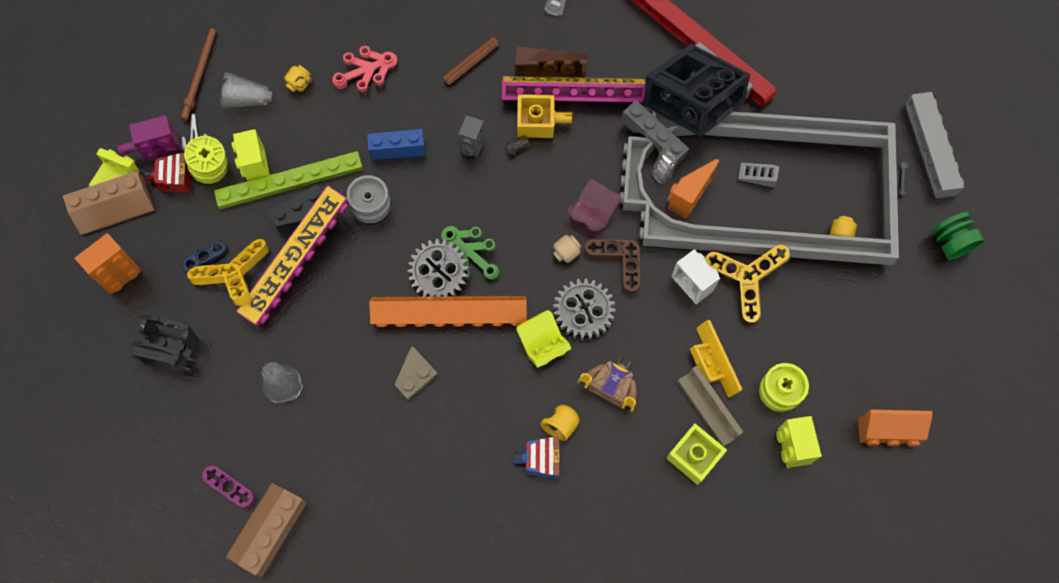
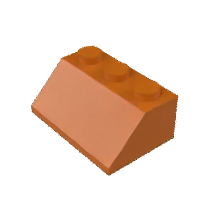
(894, 427)

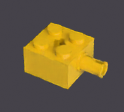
(538, 116)

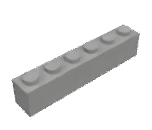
(934, 145)

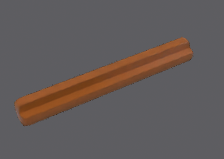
(470, 61)

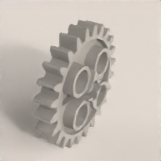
(449, 257)
(600, 302)

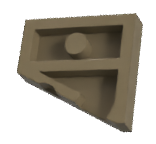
(414, 374)

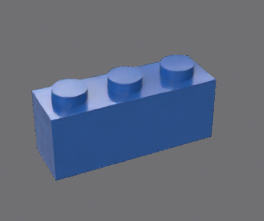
(396, 144)

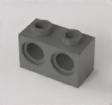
(471, 136)

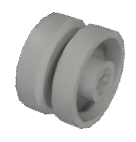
(368, 199)

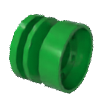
(957, 235)

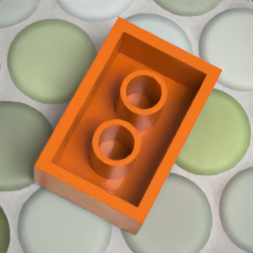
(108, 264)

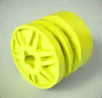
(207, 169)

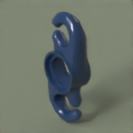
(212, 256)

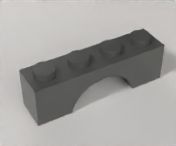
(643, 122)

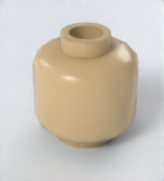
(566, 248)

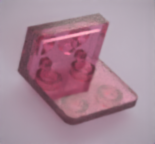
(595, 205)

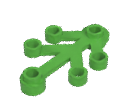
(469, 248)

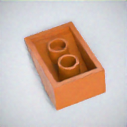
(690, 189)

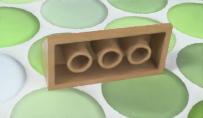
(109, 203)
(266, 530)

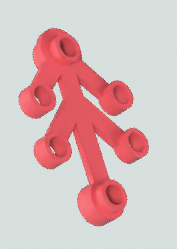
(366, 68)

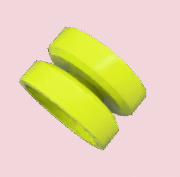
(794, 390)

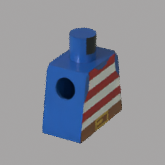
(540, 457)

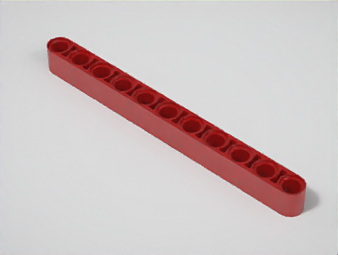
(690, 32)

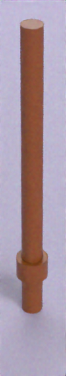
(189, 102)

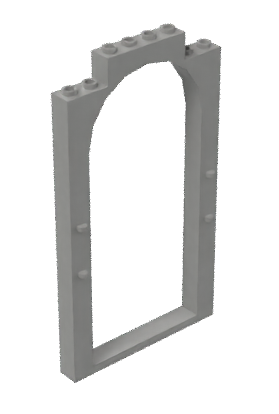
(666, 232)

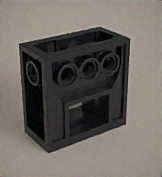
(698, 96)

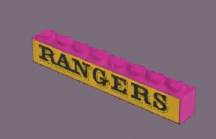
(575, 88)
(293, 255)

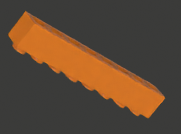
(448, 310)

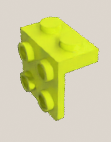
(112, 166)
(542, 338)

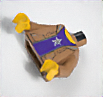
(612, 383)

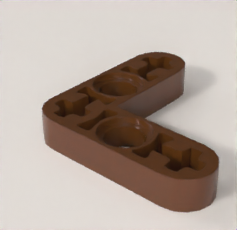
(622, 253)

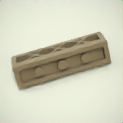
(710, 407)

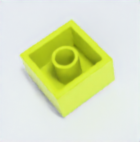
(250, 155)
(798, 442)
(696, 454)

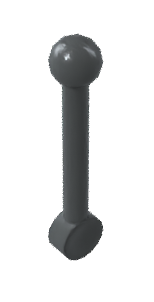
(903, 166)

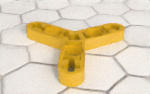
(232, 272)
(746, 285)

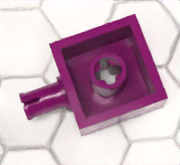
(152, 139)

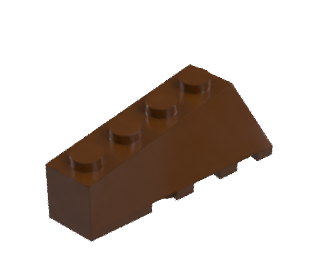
(550, 63)

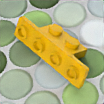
(713, 360)

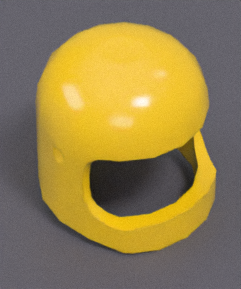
(564, 420)

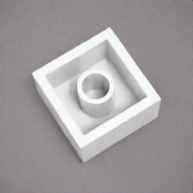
(695, 276)

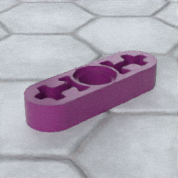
(213, 483)

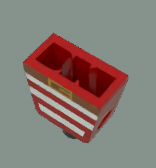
(170, 174)

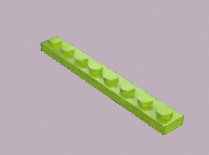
(288, 180)

